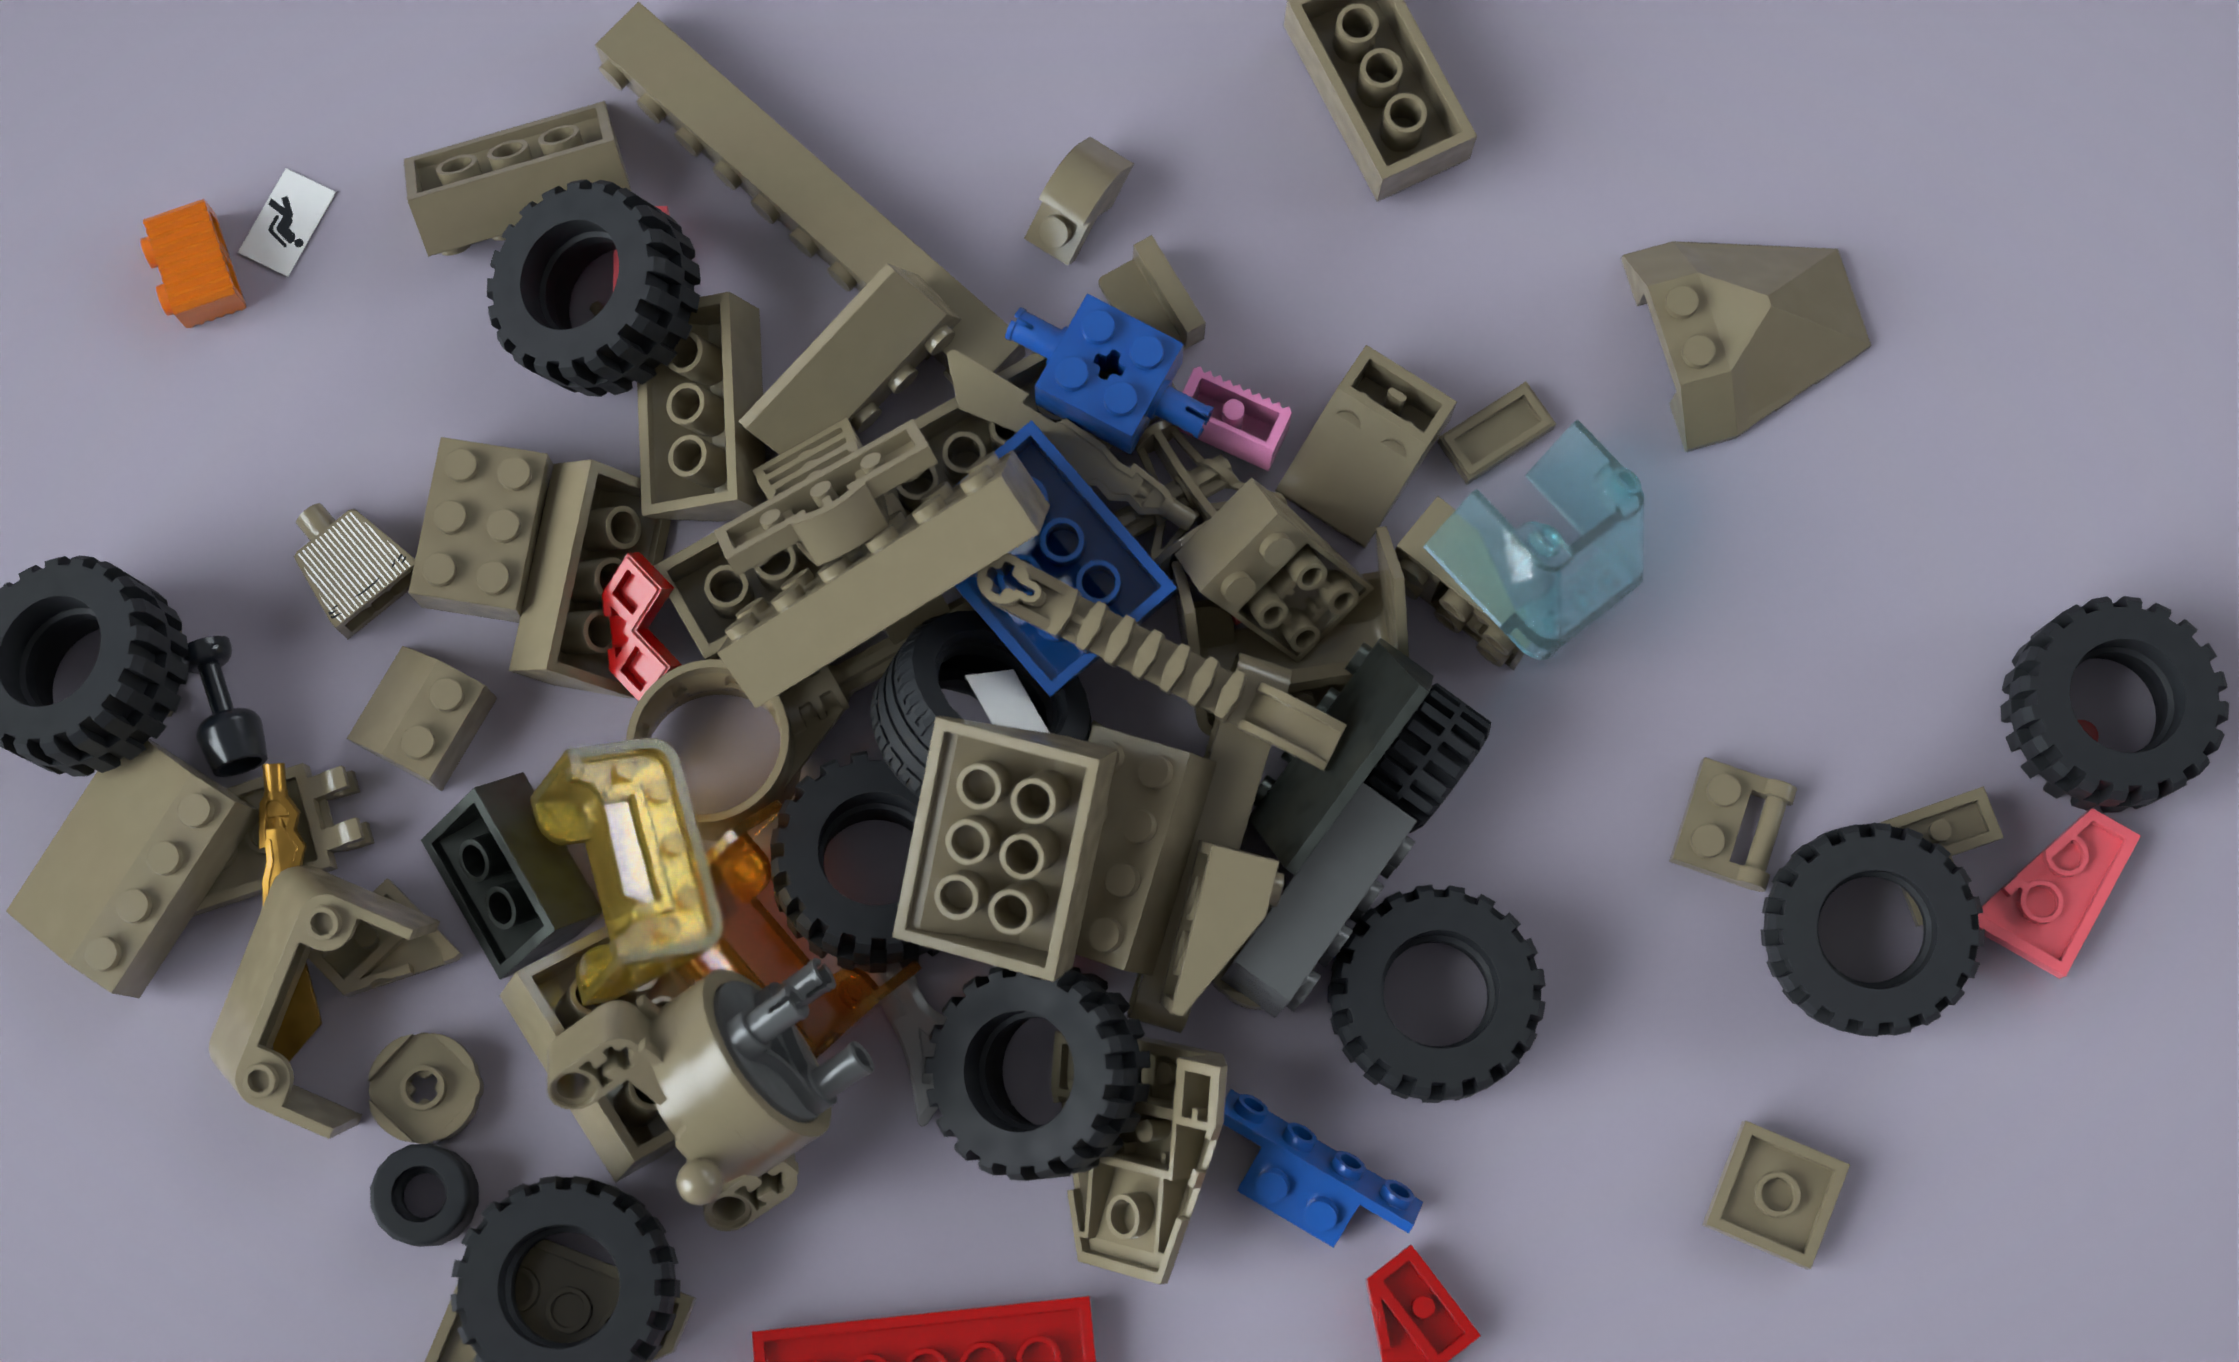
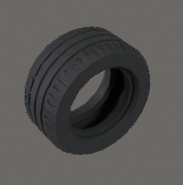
(939, 658)

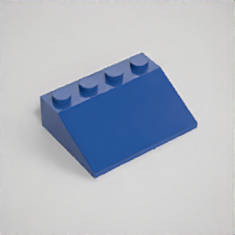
(1080, 547)

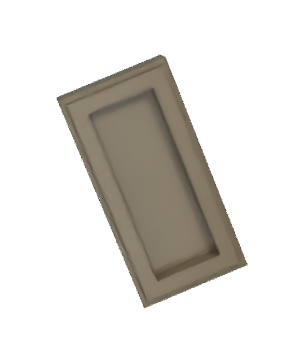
(1496, 433)

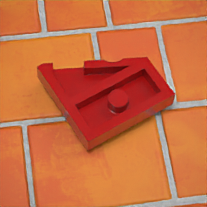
(1415, 1312)

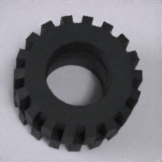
(1429, 755)

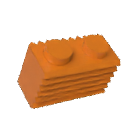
(192, 264)

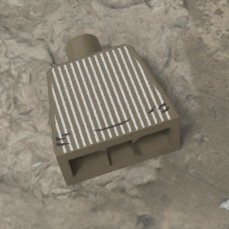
(351, 567)

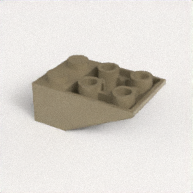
(1366, 446)
(1272, 571)
(1453, 605)

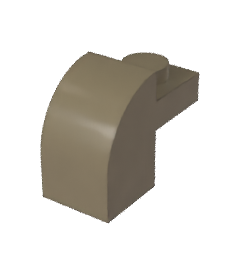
(1074, 198)

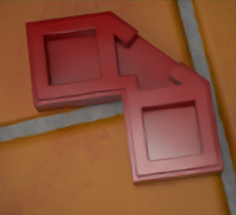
(632, 604)

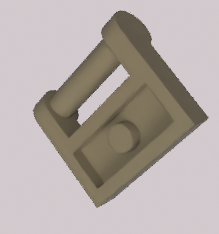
(1715, 818)

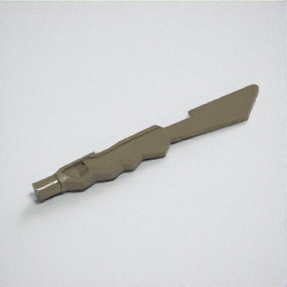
(1001, 402)

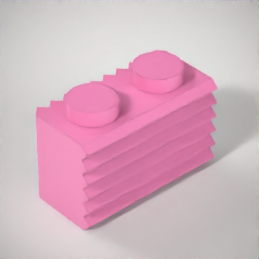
(1240, 421)

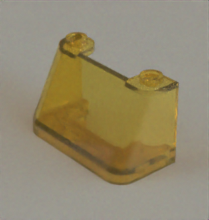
(644, 857)

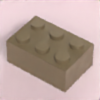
(480, 529)

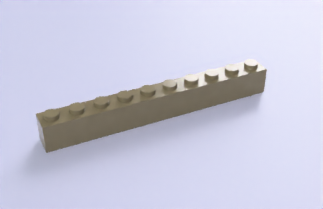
(784, 176)

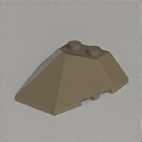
(1744, 328)
(1141, 1199)

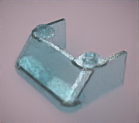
(1528, 575)

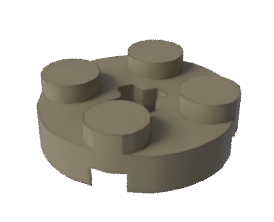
(392, 1088)

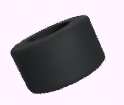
(389, 1187)

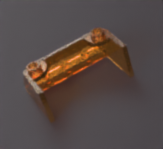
(764, 951)

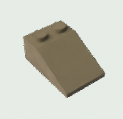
(1220, 911)

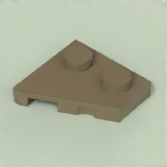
(381, 957)

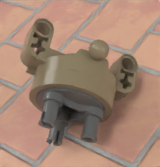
(724, 1078)

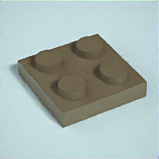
(1776, 1195)

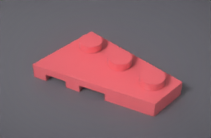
(2060, 893)

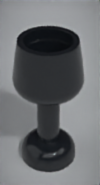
(231, 736)

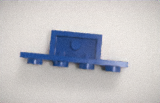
(1309, 1179)

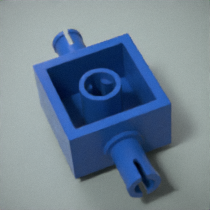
(1124, 403)

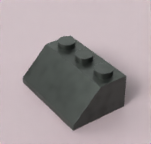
(508, 878)

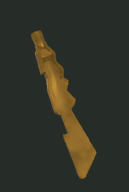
(284, 850)

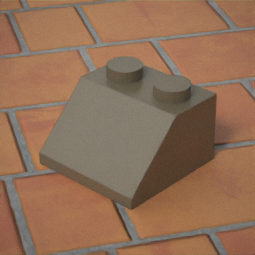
(423, 716)

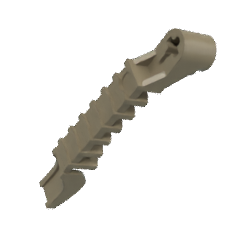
(1173, 668)

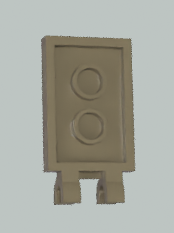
(246, 867)

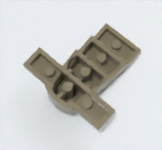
(825, 495)

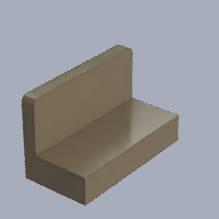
(1154, 294)

